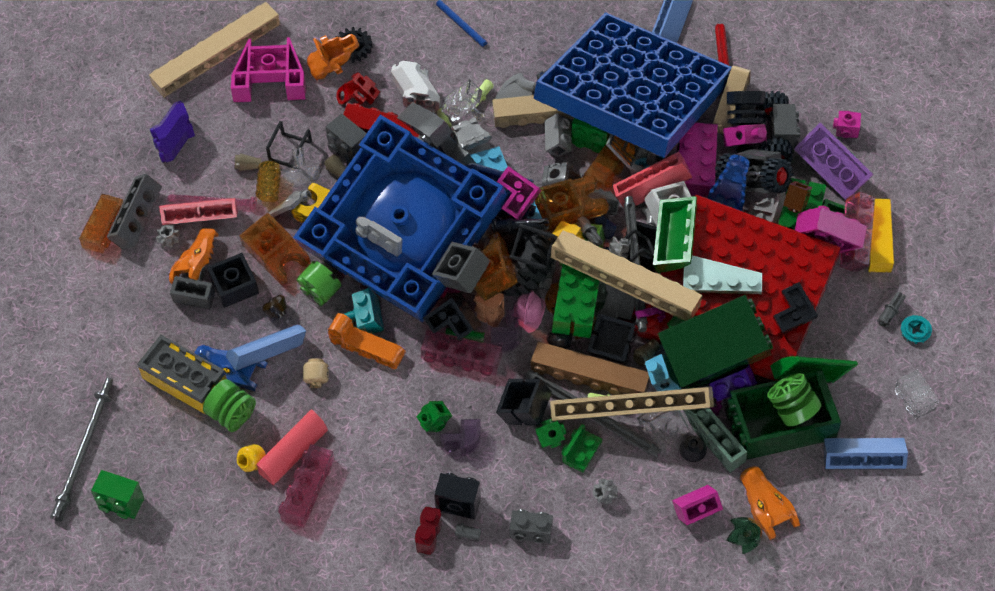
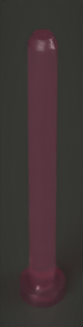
(252, 202)

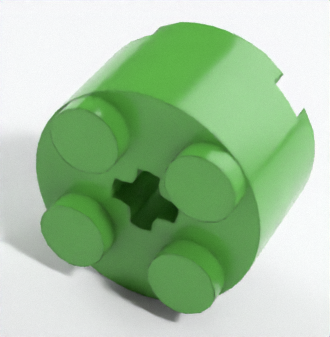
(318, 281)

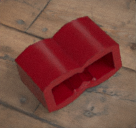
(428, 530)

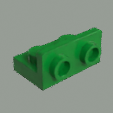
(580, 449)

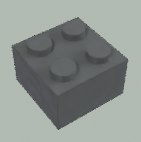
(344, 137)
(461, 267)

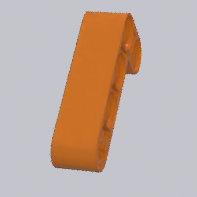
(366, 344)

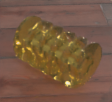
(268, 181)

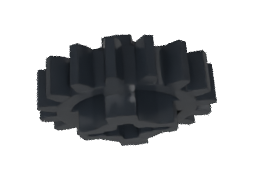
(364, 40)

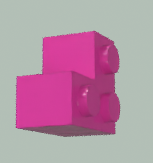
(522, 194)

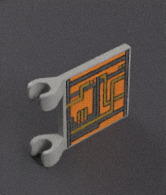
(626, 152)

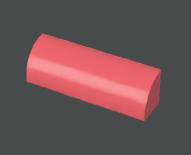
(663, 173)
(198, 211)
(291, 447)

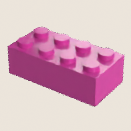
(699, 152)

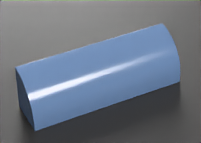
(672, 19)
(266, 347)
(865, 453)

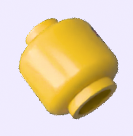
(249, 456)

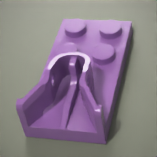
(833, 161)

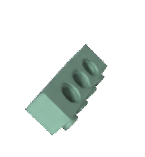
(717, 437)

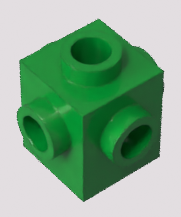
(434, 416)
(542, 433)

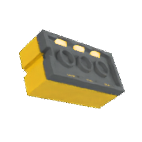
(180, 372)

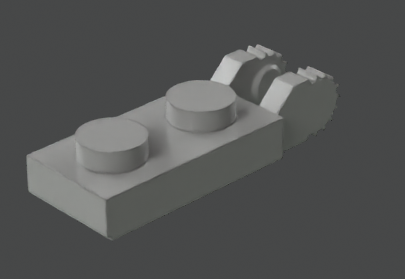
(379, 235)

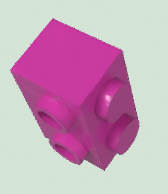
(697, 504)

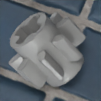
(167, 236)
(605, 491)

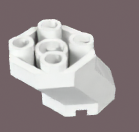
(415, 85)

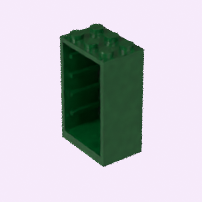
(716, 343)
(762, 429)

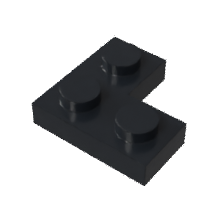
(800, 310)

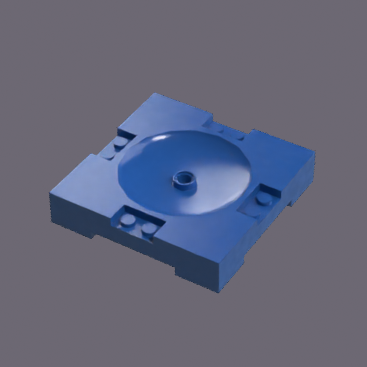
(394, 178)

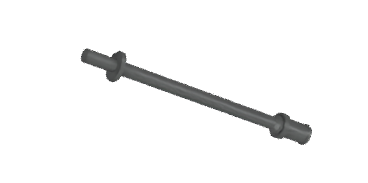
(63, 500)

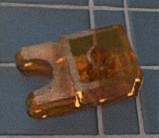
(569, 201)
(273, 247)
(499, 272)

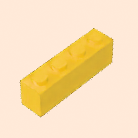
(882, 241)

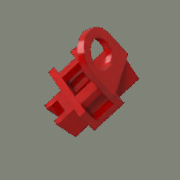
(361, 84)

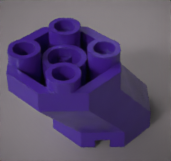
(172, 132)

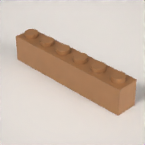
(588, 370)

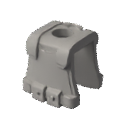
(471, 136)

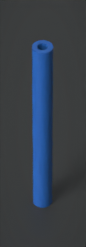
(461, 23)

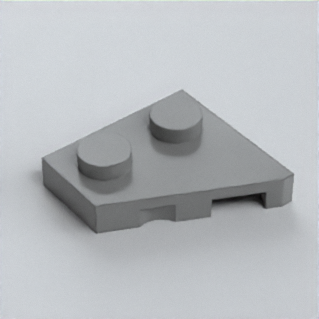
(768, 208)

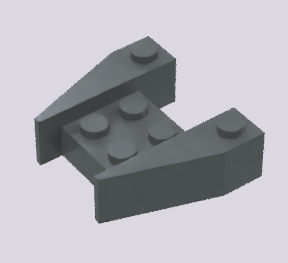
(434, 132)

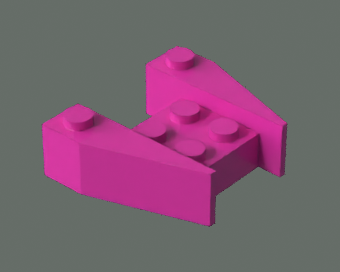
(267, 65)

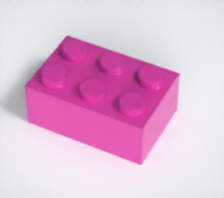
(832, 228)

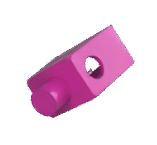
(751, 135)

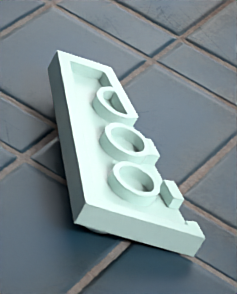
(717, 277)

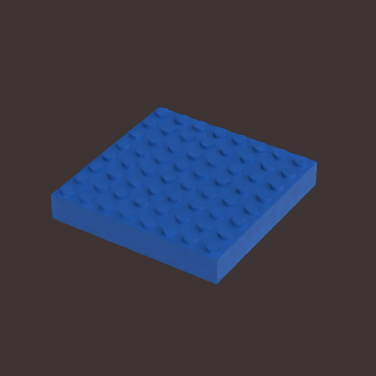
(633, 84)

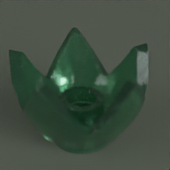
(741, 535)

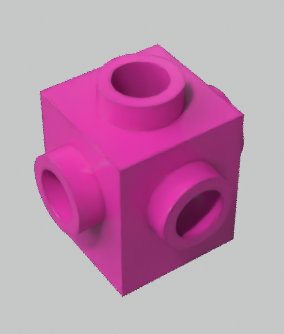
(847, 124)

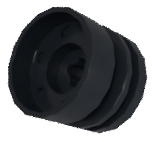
(746, 107)

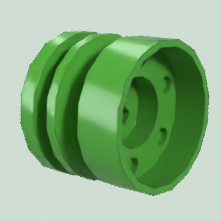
(794, 399)
(229, 405)

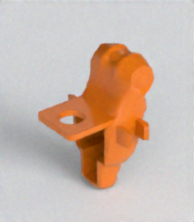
(331, 55)

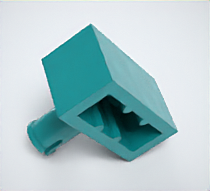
(366, 311)

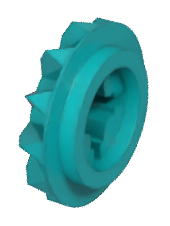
(913, 322)

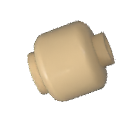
(315, 372)

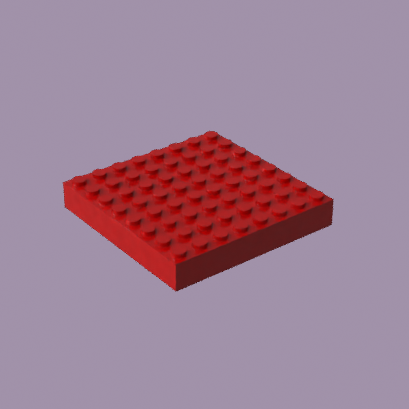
(763, 247)

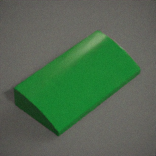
(675, 233)
(832, 368)

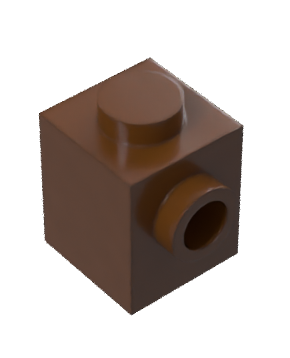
(797, 197)

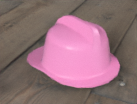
(529, 311)

